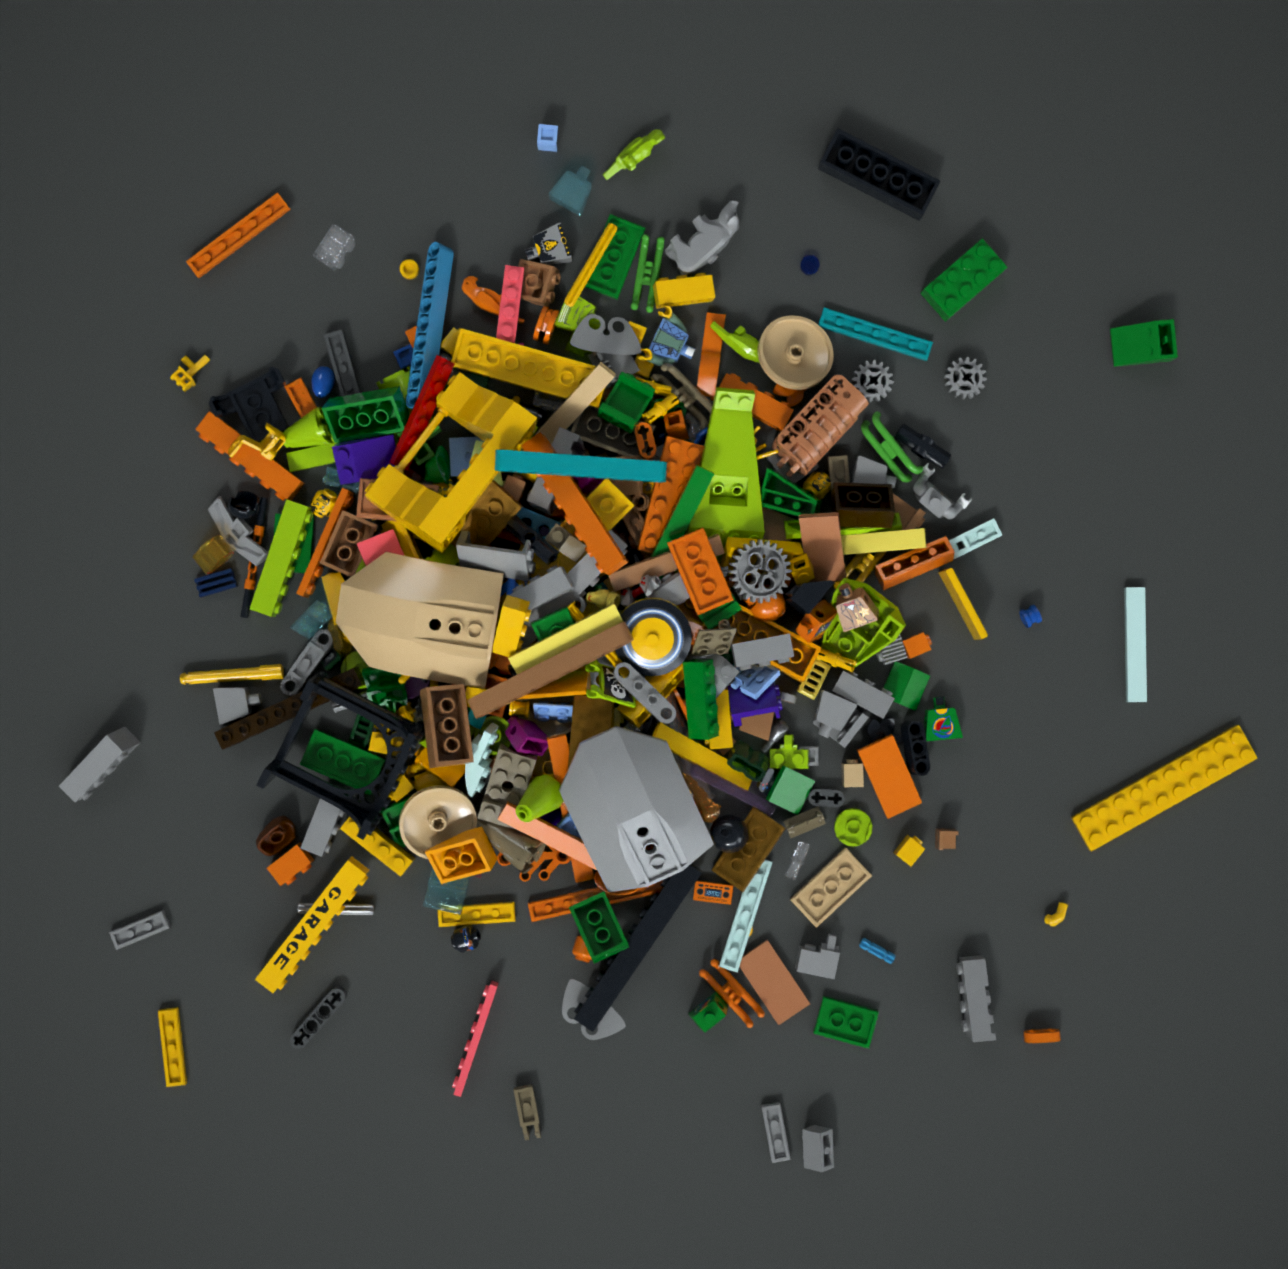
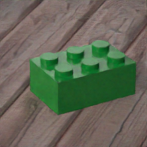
(599, 927)

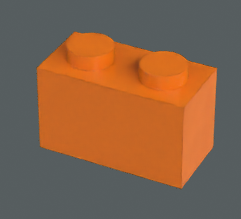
(290, 864)

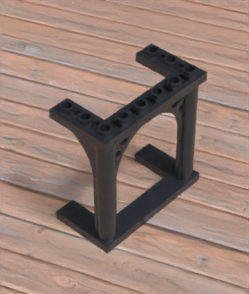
(364, 813)

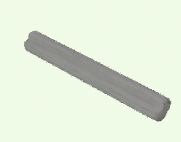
(350, 909)

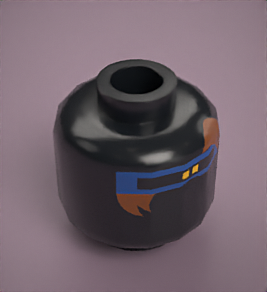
(465, 938)

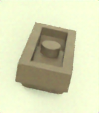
(566, 542)

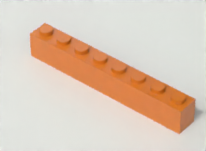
(579, 513)

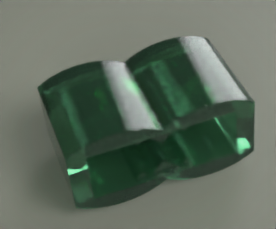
(749, 761)

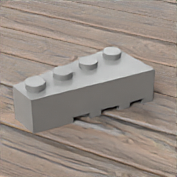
(564, 443)
(99, 763)

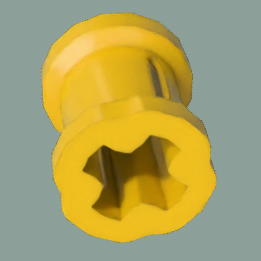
(520, 708)

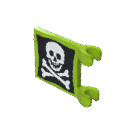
(608, 687)

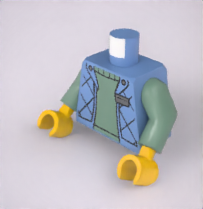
(668, 341)

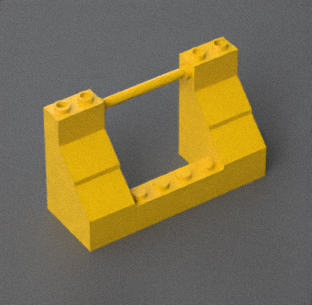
(429, 514)

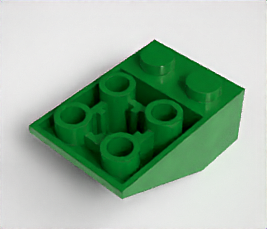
(1144, 343)

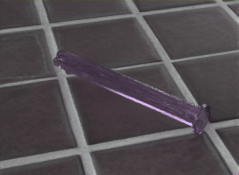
(732, 789)

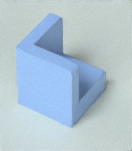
(547, 137)

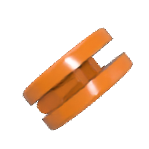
(545, 323)

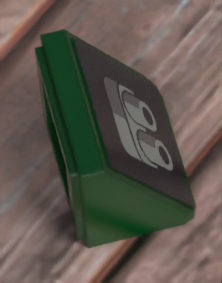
(331, 660)

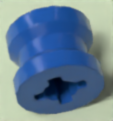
(1030, 616)

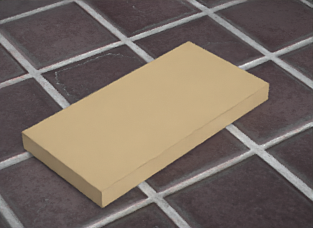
(830, 887)

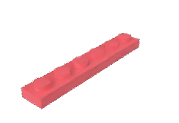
(471, 1045)

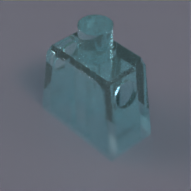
(572, 191)

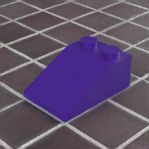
(363, 457)

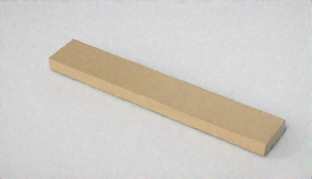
(577, 401)

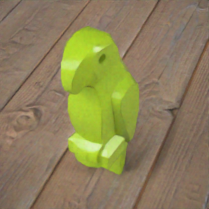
(635, 153)
(739, 341)

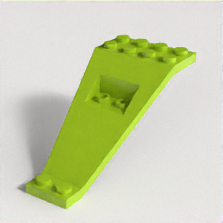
(733, 459)

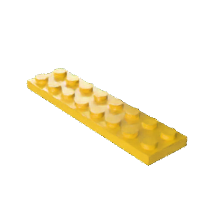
(520, 365)

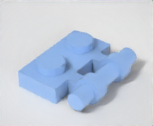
(758, 682)

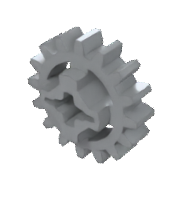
(970, 383)
(877, 387)

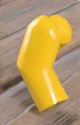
(1058, 917)

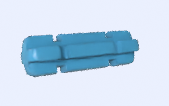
(877, 950)

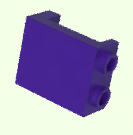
(746, 706)

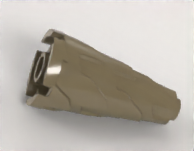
(513, 844)

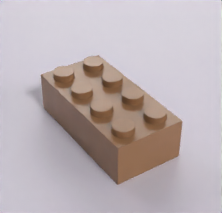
(446, 725)

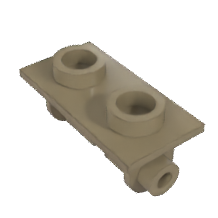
(804, 822)

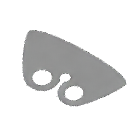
(615, 343)
(610, 1023)

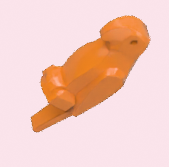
(483, 297)

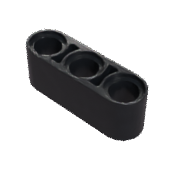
(921, 755)

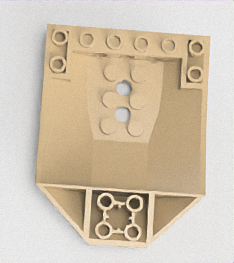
(389, 612)

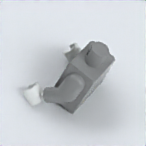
(934, 499)

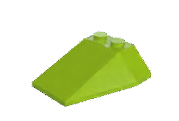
(869, 639)

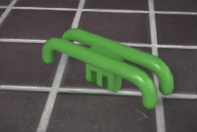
(647, 272)
(889, 449)

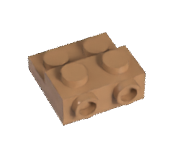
(539, 282)

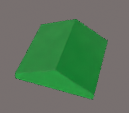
(906, 685)

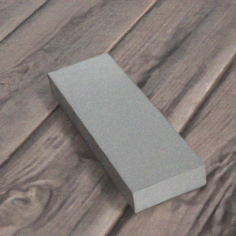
(140, 929)
(775, 1132)

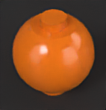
(767, 610)

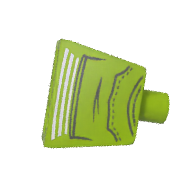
(570, 317)

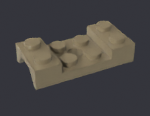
(507, 767)

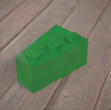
(786, 496)

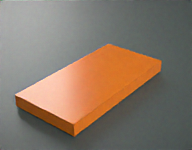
(700, 571)
(889, 776)

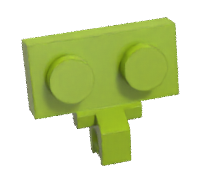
(789, 755)

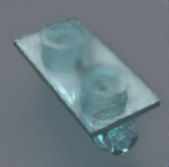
(332, 479)

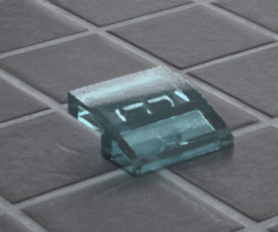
(446, 896)

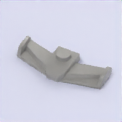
(236, 532)

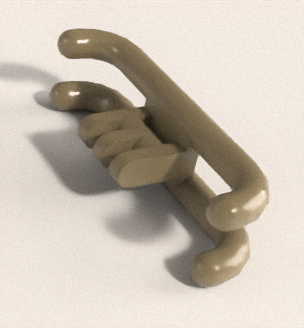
(686, 394)

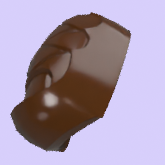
(276, 836)

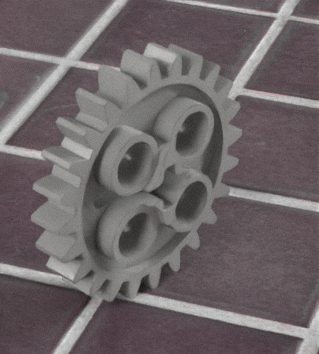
(776, 575)

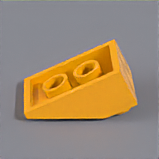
(462, 856)

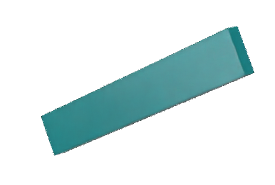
(875, 334)

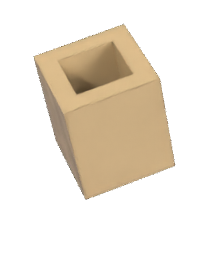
(852, 773)

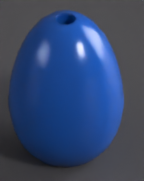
(322, 381)

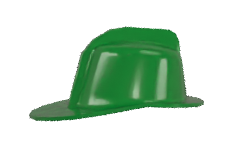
(438, 467)

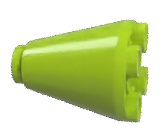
(309, 431)

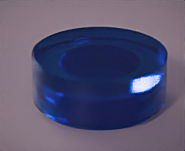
(809, 265)

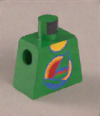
(941, 722)
(709, 1012)

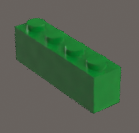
(701, 699)

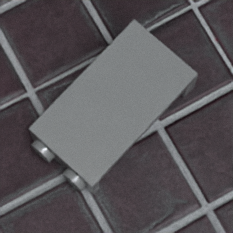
(512, 563)

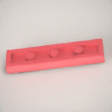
(510, 303)

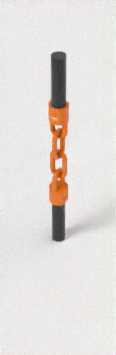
(250, 583)

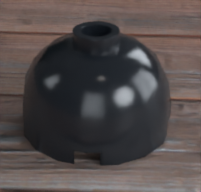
(729, 833)

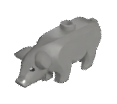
(706, 243)
(674, 589)

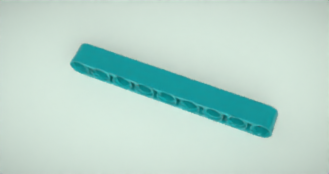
(580, 466)

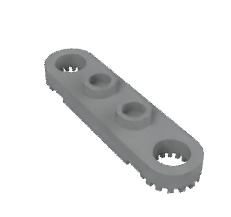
(306, 662)
(644, 693)

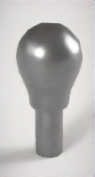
(777, 731)

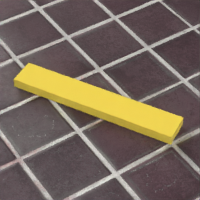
(884, 541)
(565, 638)

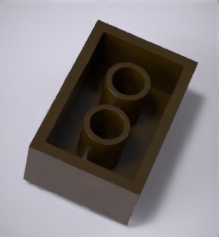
(863, 504)

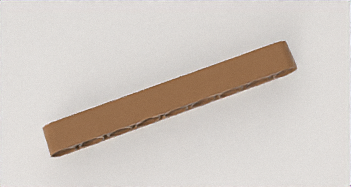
(550, 670)

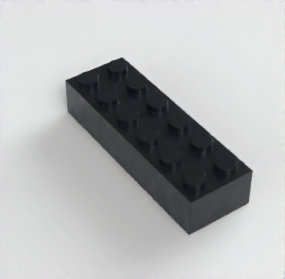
(878, 174)

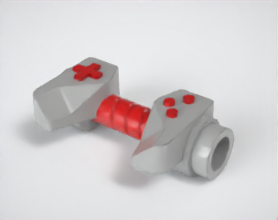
(647, 586)

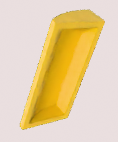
(792, 549)

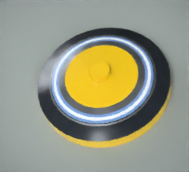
(659, 635)

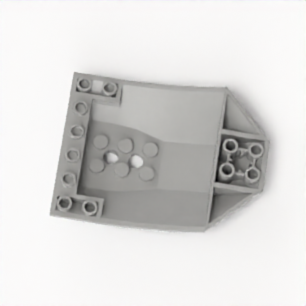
(630, 783)

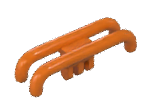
(732, 992)

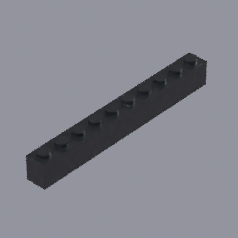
(640, 941)

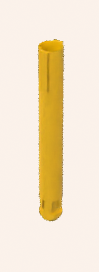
(264, 672)

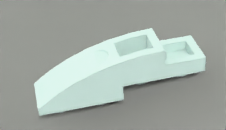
(479, 769)

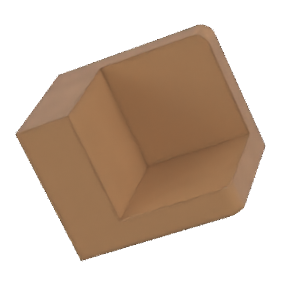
(945, 838)

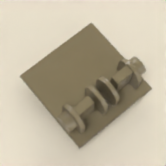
(714, 640)

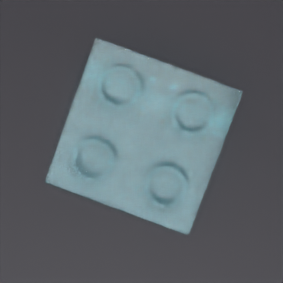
(312, 619)

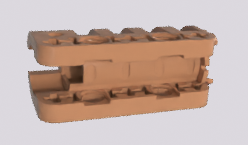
(821, 428)

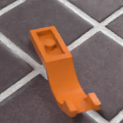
(710, 356)

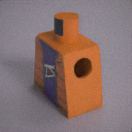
(812, 626)

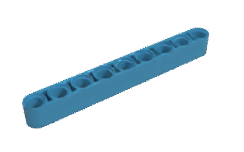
(430, 317)

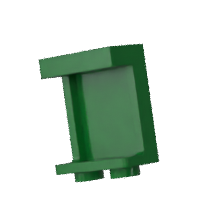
(626, 402)

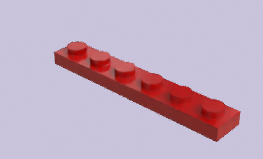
(423, 408)

